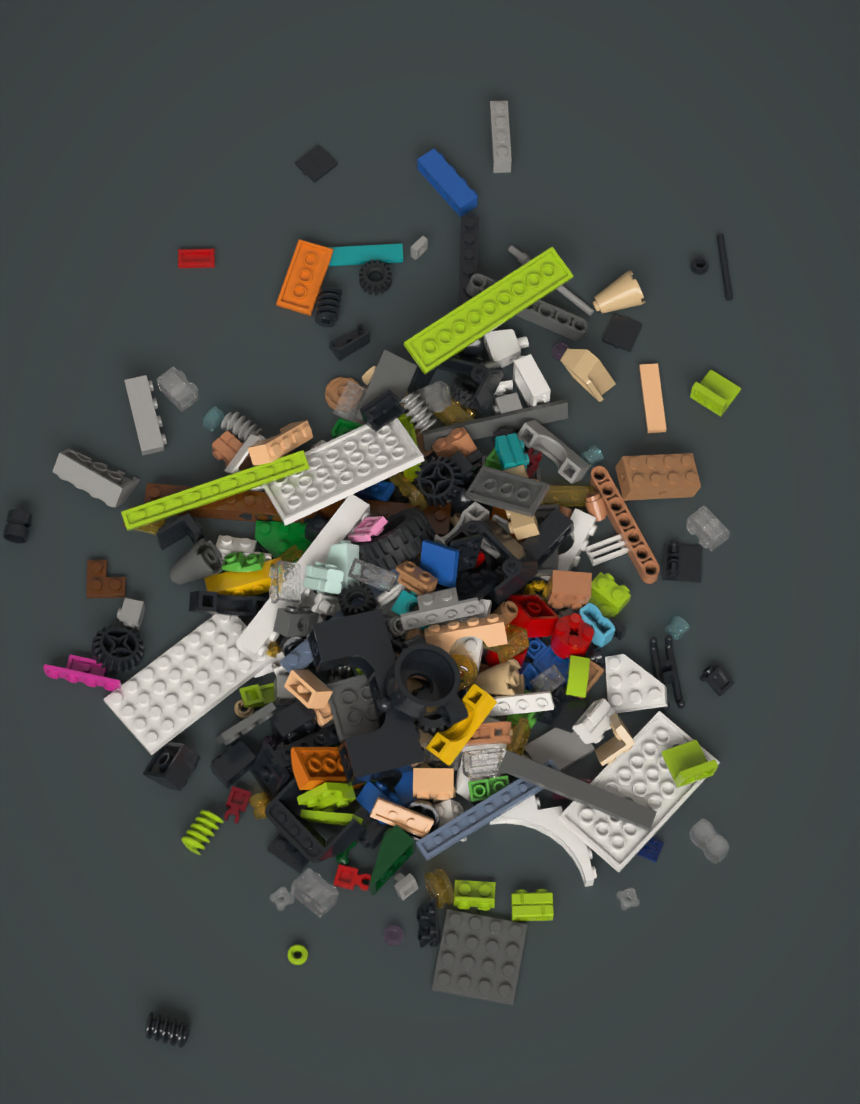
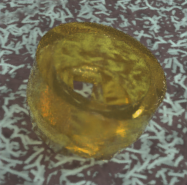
(273, 649)

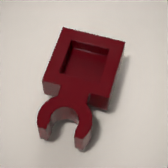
(533, 462)
(237, 801)

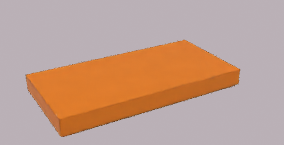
(304, 277)

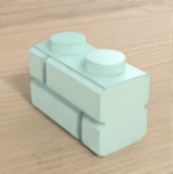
(323, 578)

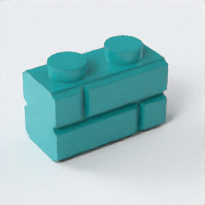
(510, 451)

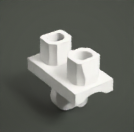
(326, 604)

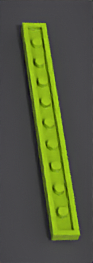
(215, 490)

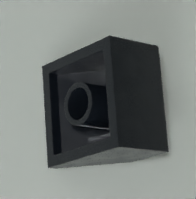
(172, 765)

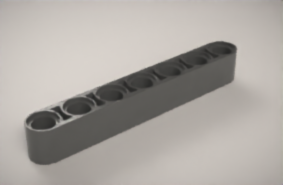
(535, 311)

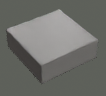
(419, 247)

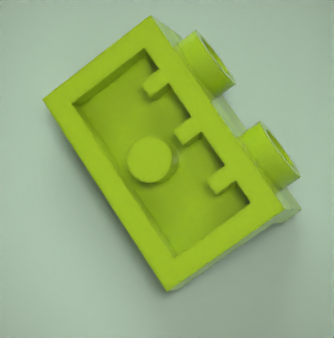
(474, 894)

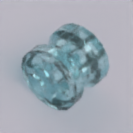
(592, 456)
(677, 628)

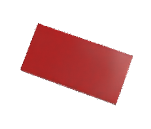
(196, 258)

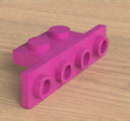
(84, 671)

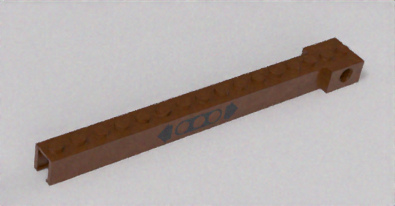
(257, 506)

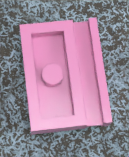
(368, 527)

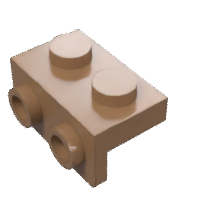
(415, 578)

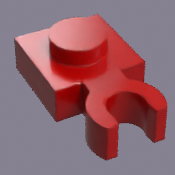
(348, 877)

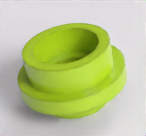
(294, 949)

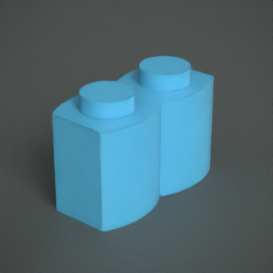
(602, 626)

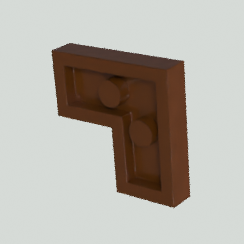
(102, 586)

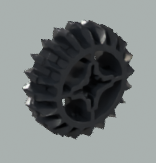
(437, 467)
(118, 644)

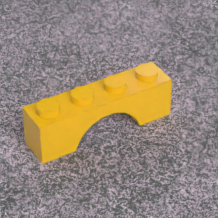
(449, 743)

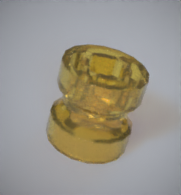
(259, 803)

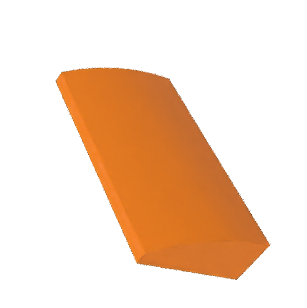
(316, 766)

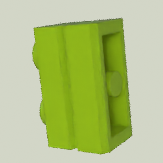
(532, 906)

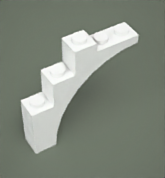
(547, 822)

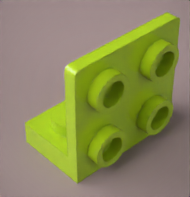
(715, 392)
(688, 763)

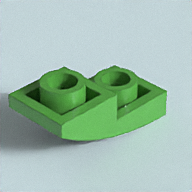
(239, 563)
(486, 787)

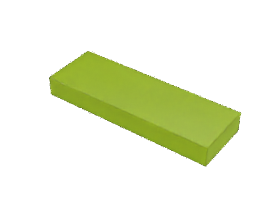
(329, 817)

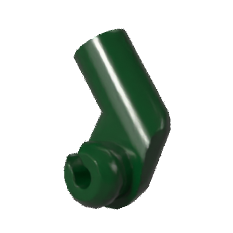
(343, 858)

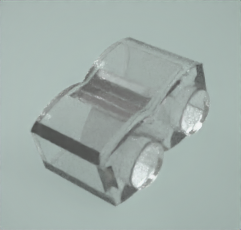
(705, 837)

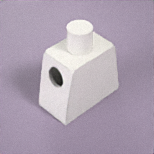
(504, 346)

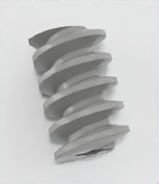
(418, 412)
(239, 427)

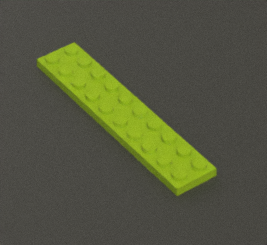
(488, 310)

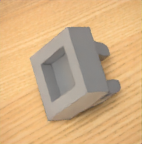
(405, 885)

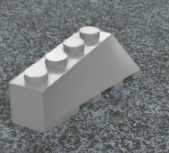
(144, 414)
(94, 478)

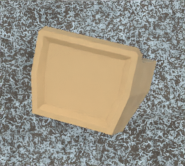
(588, 371)

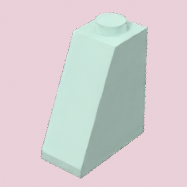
(343, 556)

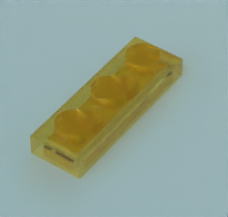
(408, 489)

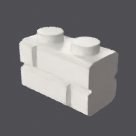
(594, 722)

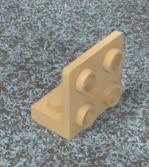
(616, 745)

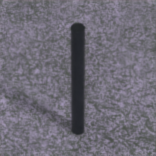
(724, 267)

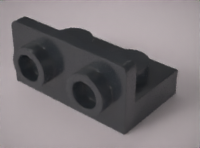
(288, 853)

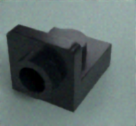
(717, 679)

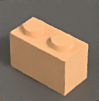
(308, 688)
(433, 783)

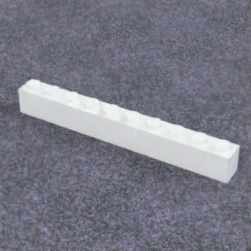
(260, 630)

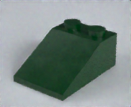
(393, 853)

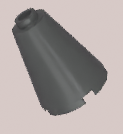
(198, 563)

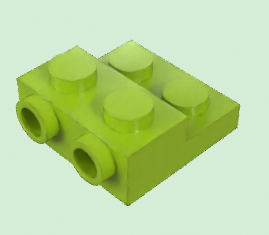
(608, 595)
(328, 797)

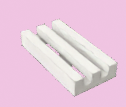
(620, 543)

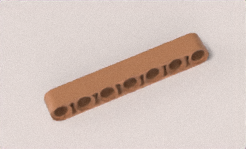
(626, 532)

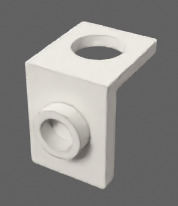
(504, 387)

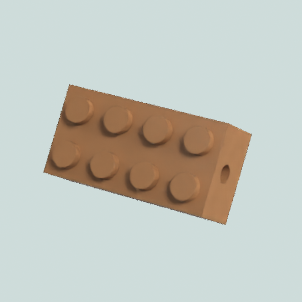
(658, 476)

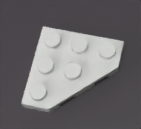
(631, 686)

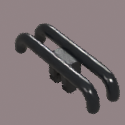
(667, 670)

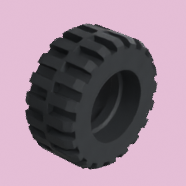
(399, 540)

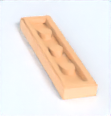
(652, 398)

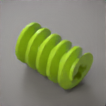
(200, 831)

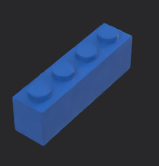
(447, 182)

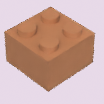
(569, 589)

